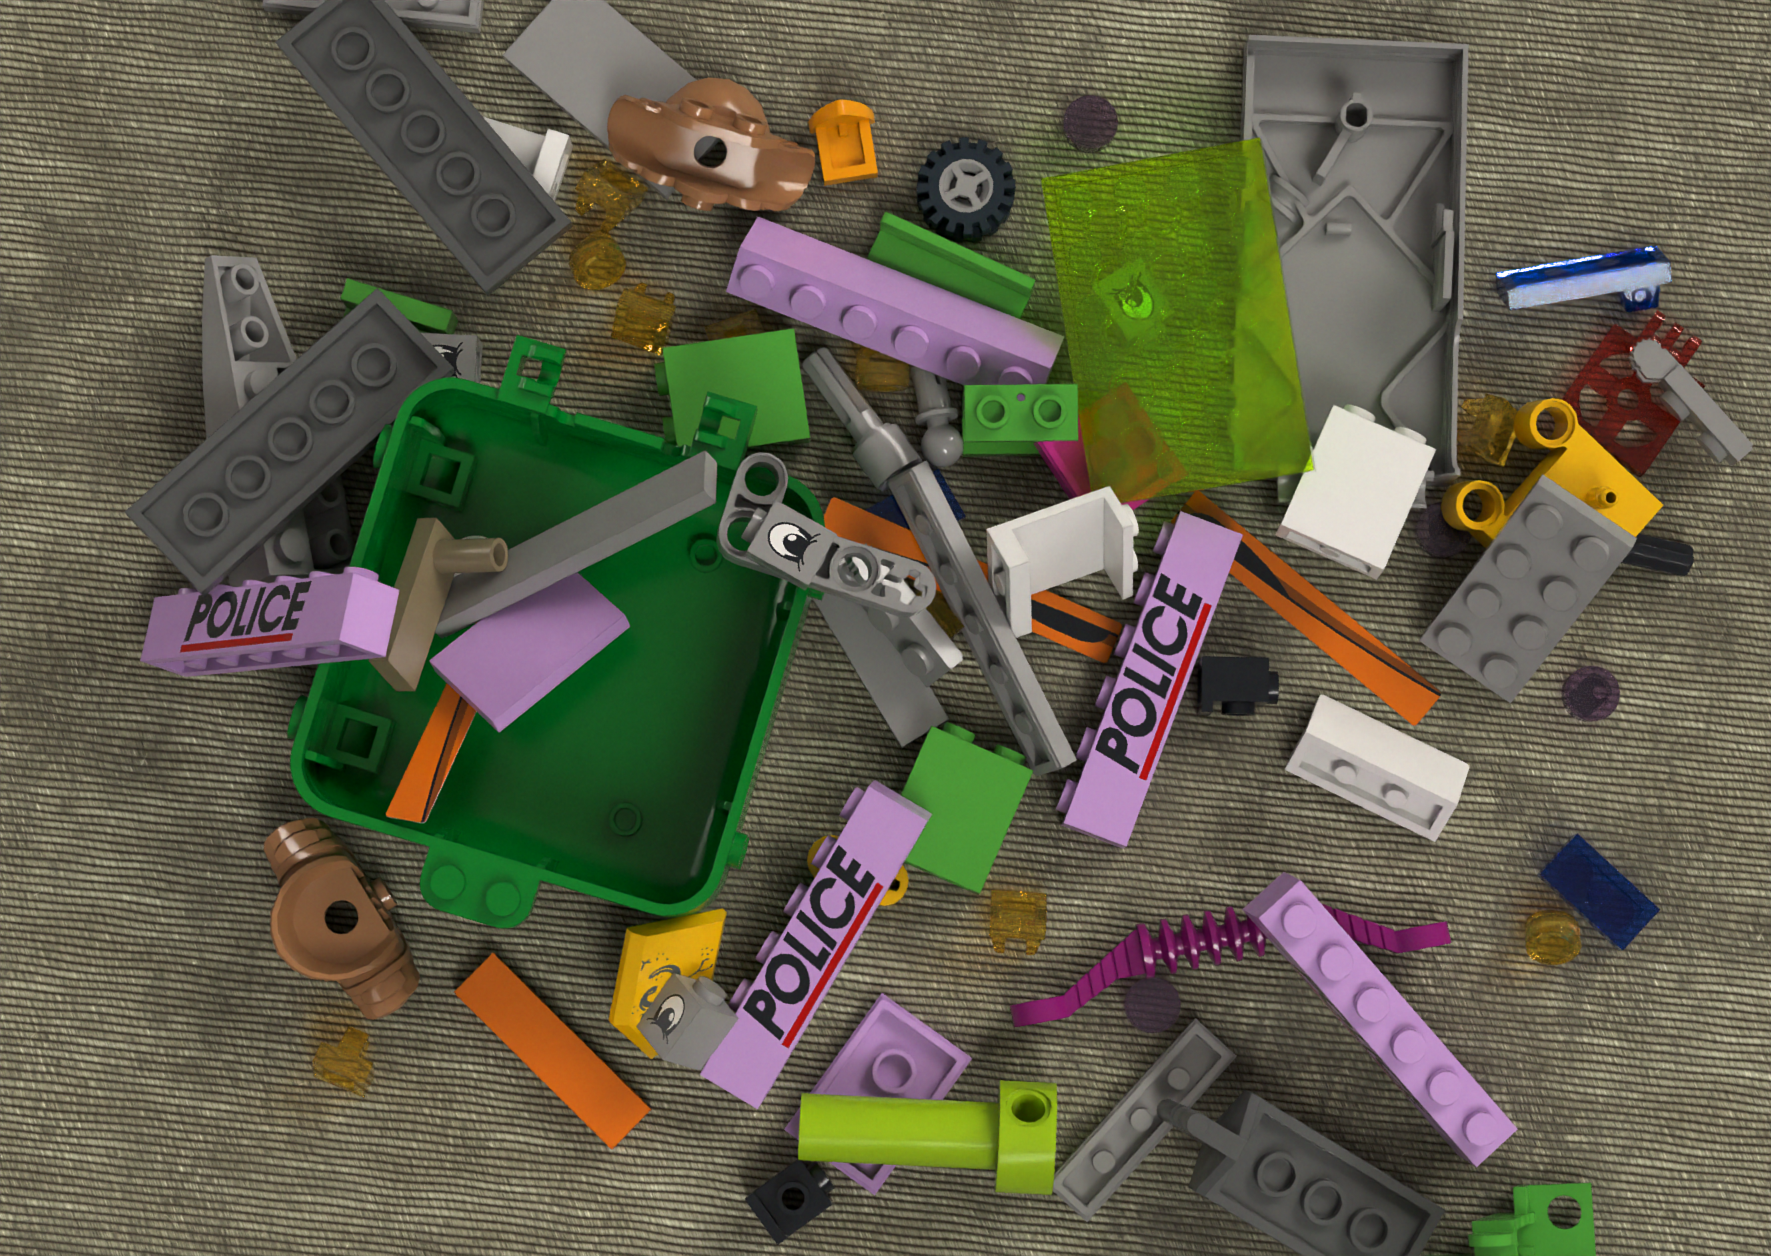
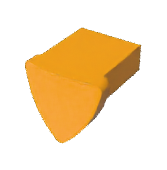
(844, 141)

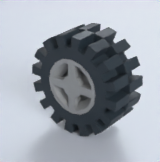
(957, 172)

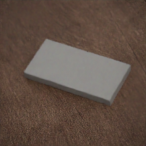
(589, 57)

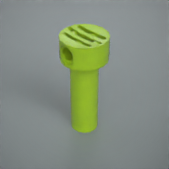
(1006, 1136)

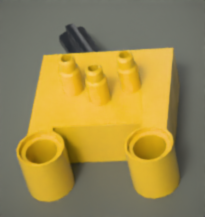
(1583, 470)

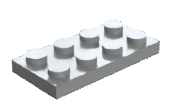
(1527, 588)

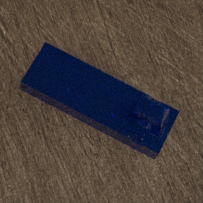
(1631, 273)

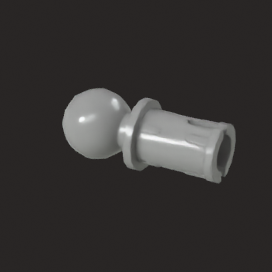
(941, 442)

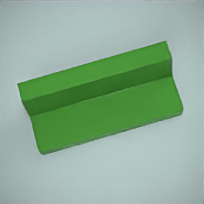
(950, 266)

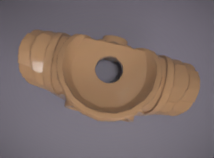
(661, 138)
(313, 873)

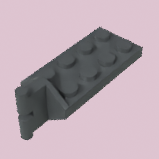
(1301, 1183)

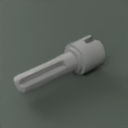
(879, 447)

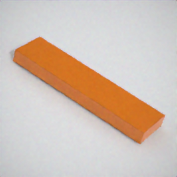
(552, 1050)

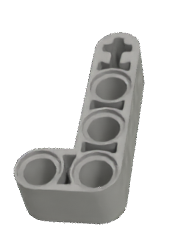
(742, 506)

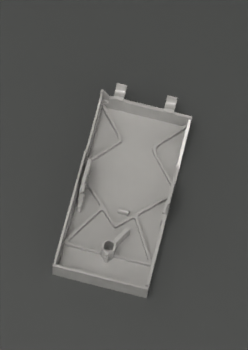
(1381, 247)

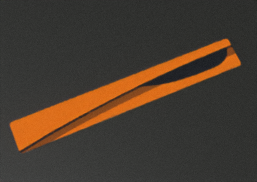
(1051, 614)
(1321, 619)
(432, 758)

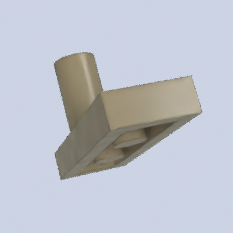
(423, 589)

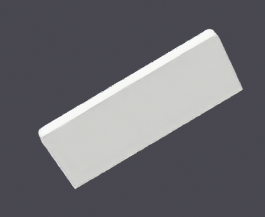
(1378, 768)

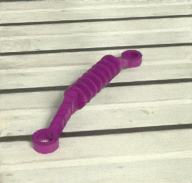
(1140, 954)

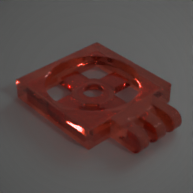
(1620, 342)

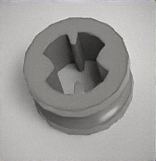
(1283, 197)

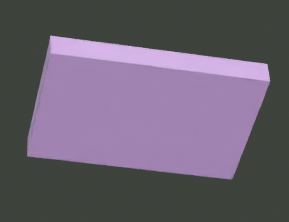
(529, 648)
(891, 1058)

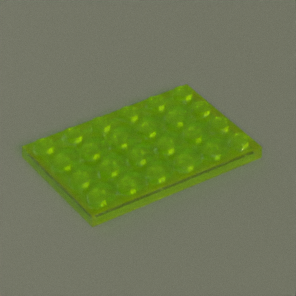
(1178, 322)

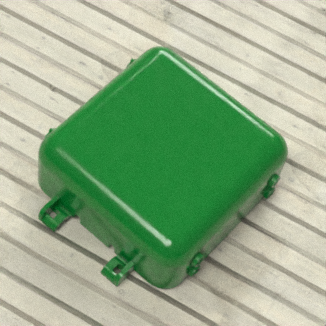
(643, 755)

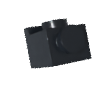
(1235, 685)
(769, 1205)

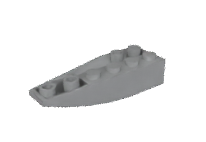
(240, 356)

